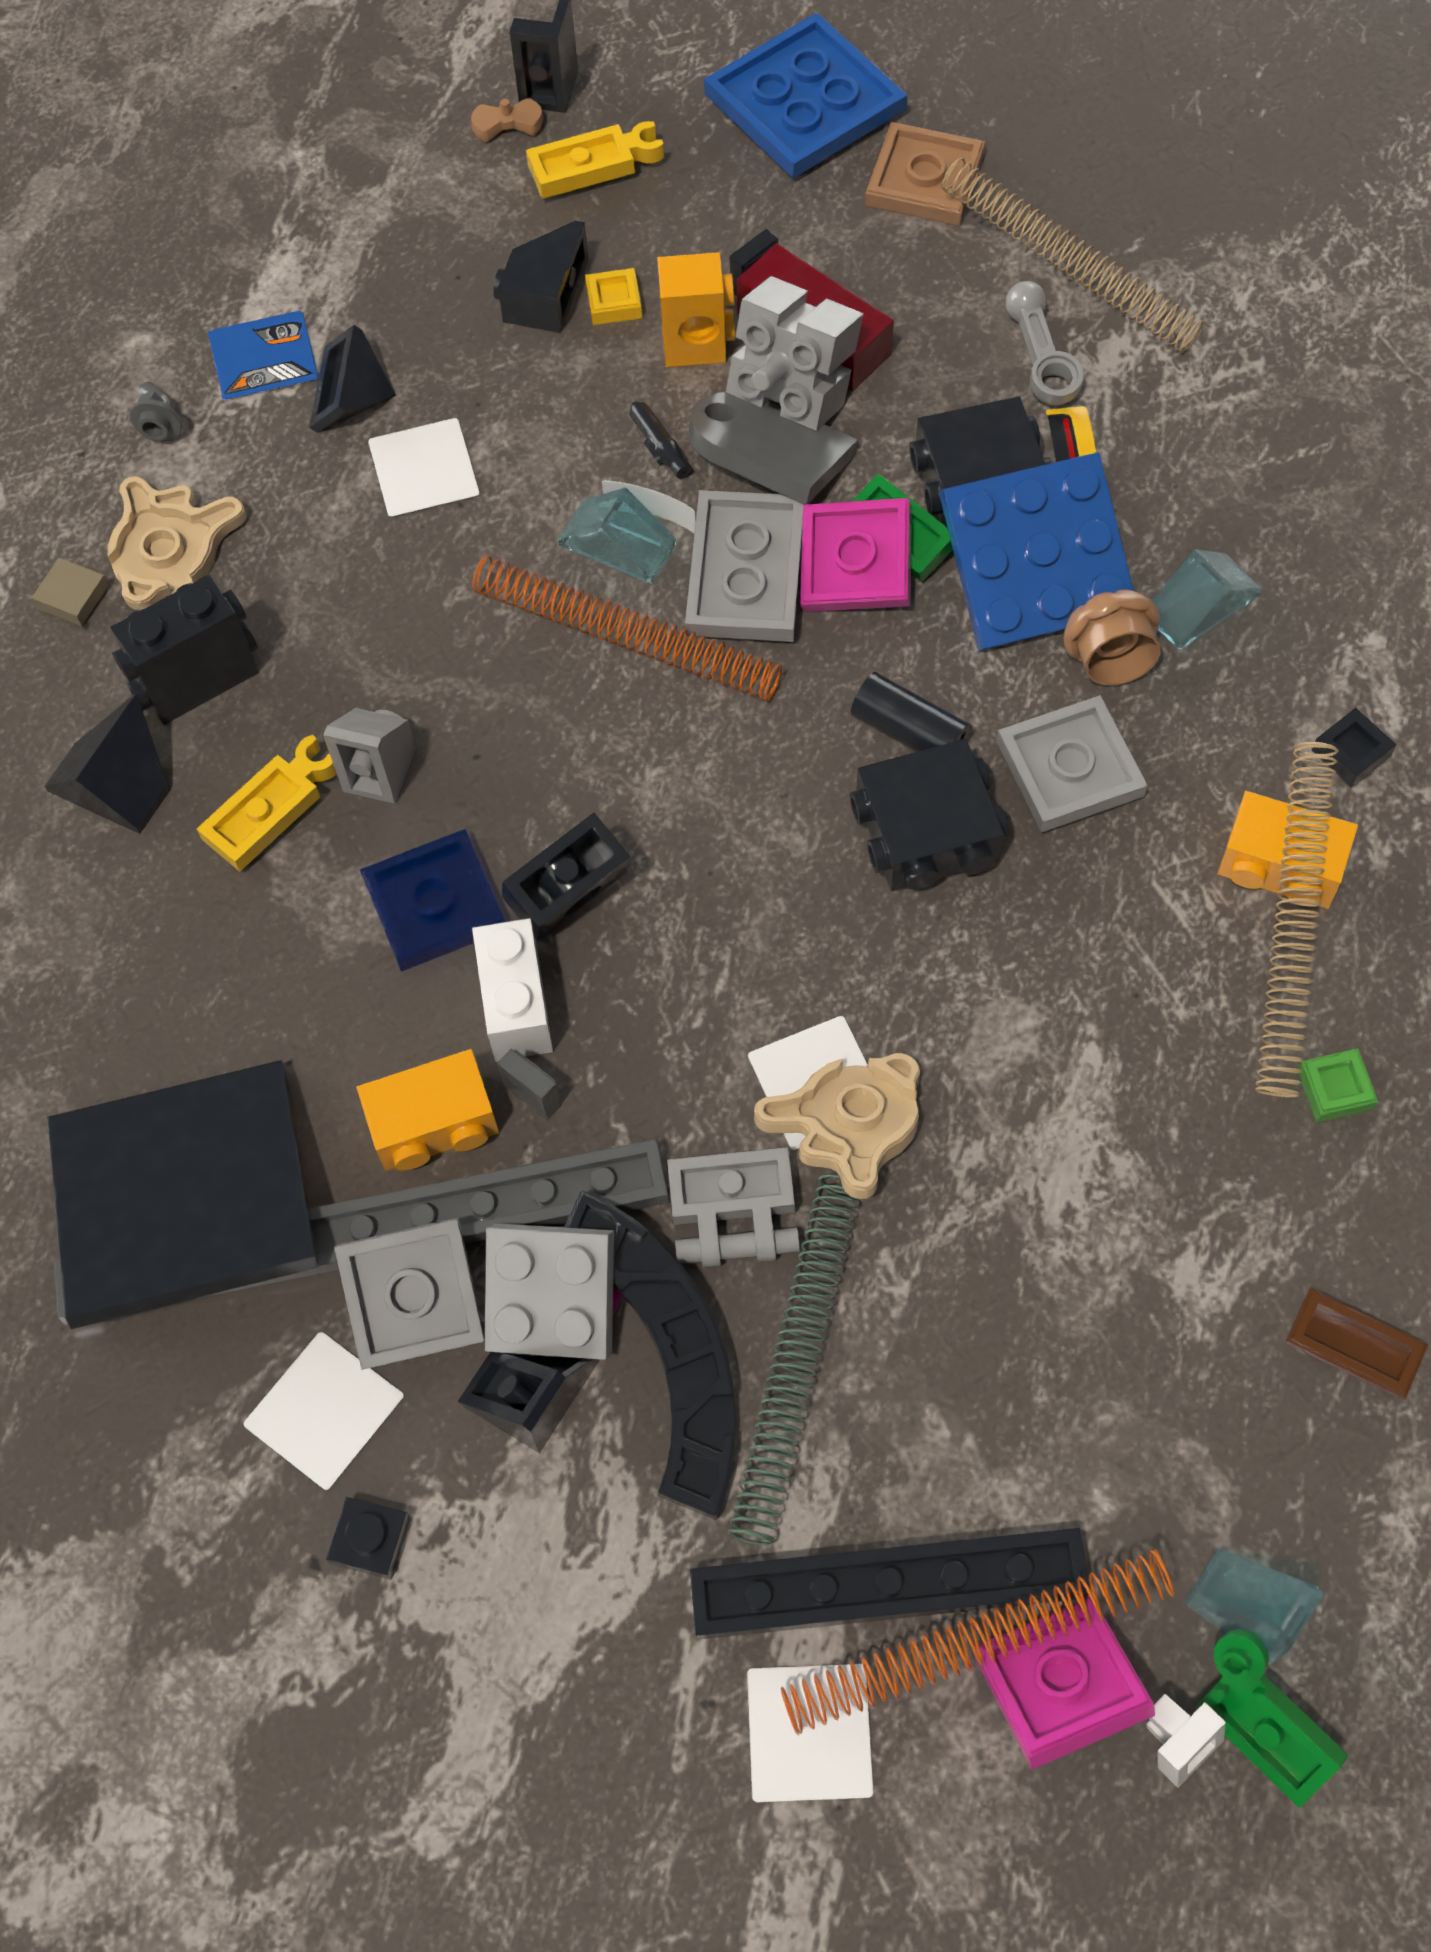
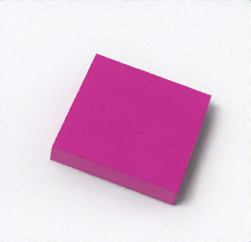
(856, 555)
(1066, 1689)

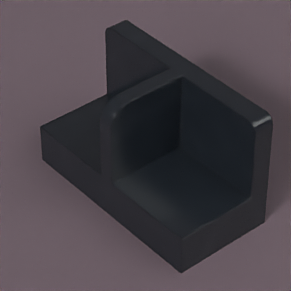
(545, 58)

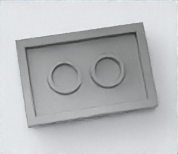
(745, 566)

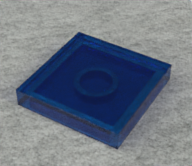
(431, 899)

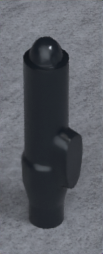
(658, 441)

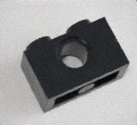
(566, 875)

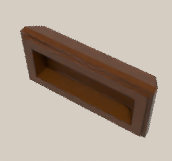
(1357, 1343)

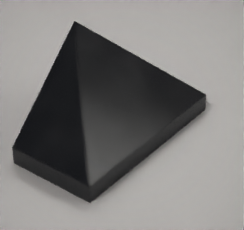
(348, 380)

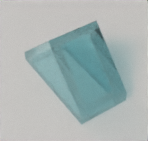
(619, 534)
(1202, 596)
(1255, 1599)

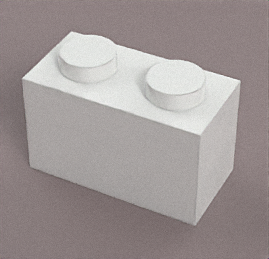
(512, 988)

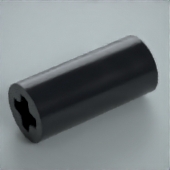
(906, 715)

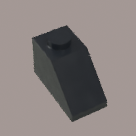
(543, 278)

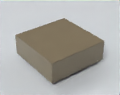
(70, 591)

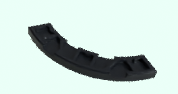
(689, 1352)

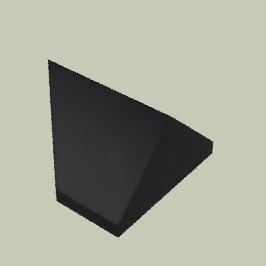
(114, 770)
(526, 1393)

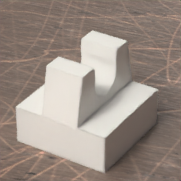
(1184, 1738)

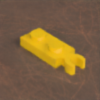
(592, 158)
(266, 805)

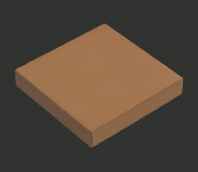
(912, 173)

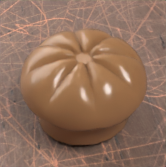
(1114, 636)

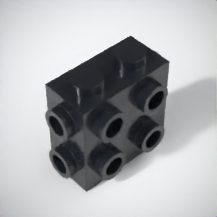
(974, 446)
(185, 649)
(929, 815)

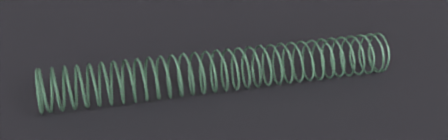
(759, 1522)

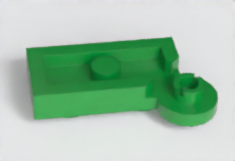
(1267, 1723)

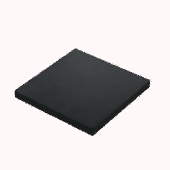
(179, 1194)

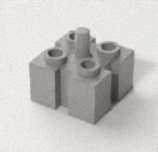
(793, 352)

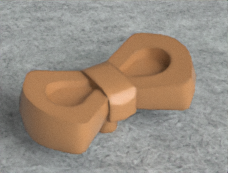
(522, 116)

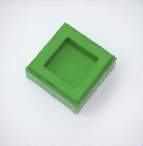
(1337, 1085)

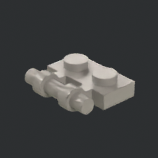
(733, 1188)

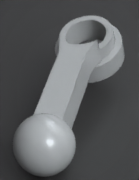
(1026, 305)

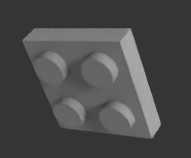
(1071, 763)
(549, 1291)
(409, 1293)

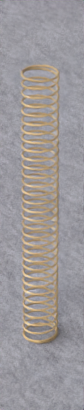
(1004, 203)
(1291, 1093)

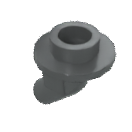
(154, 414)

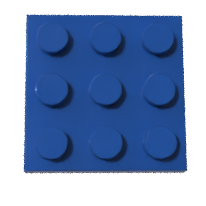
(805, 94)
(1034, 547)

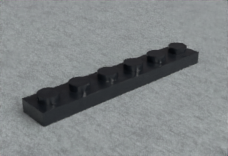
(885, 1583)

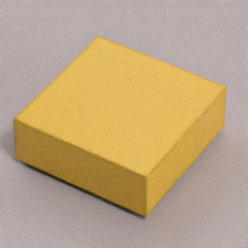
(613, 296)

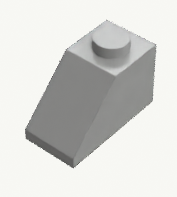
(371, 752)

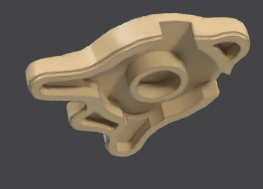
(166, 539)
(850, 1118)

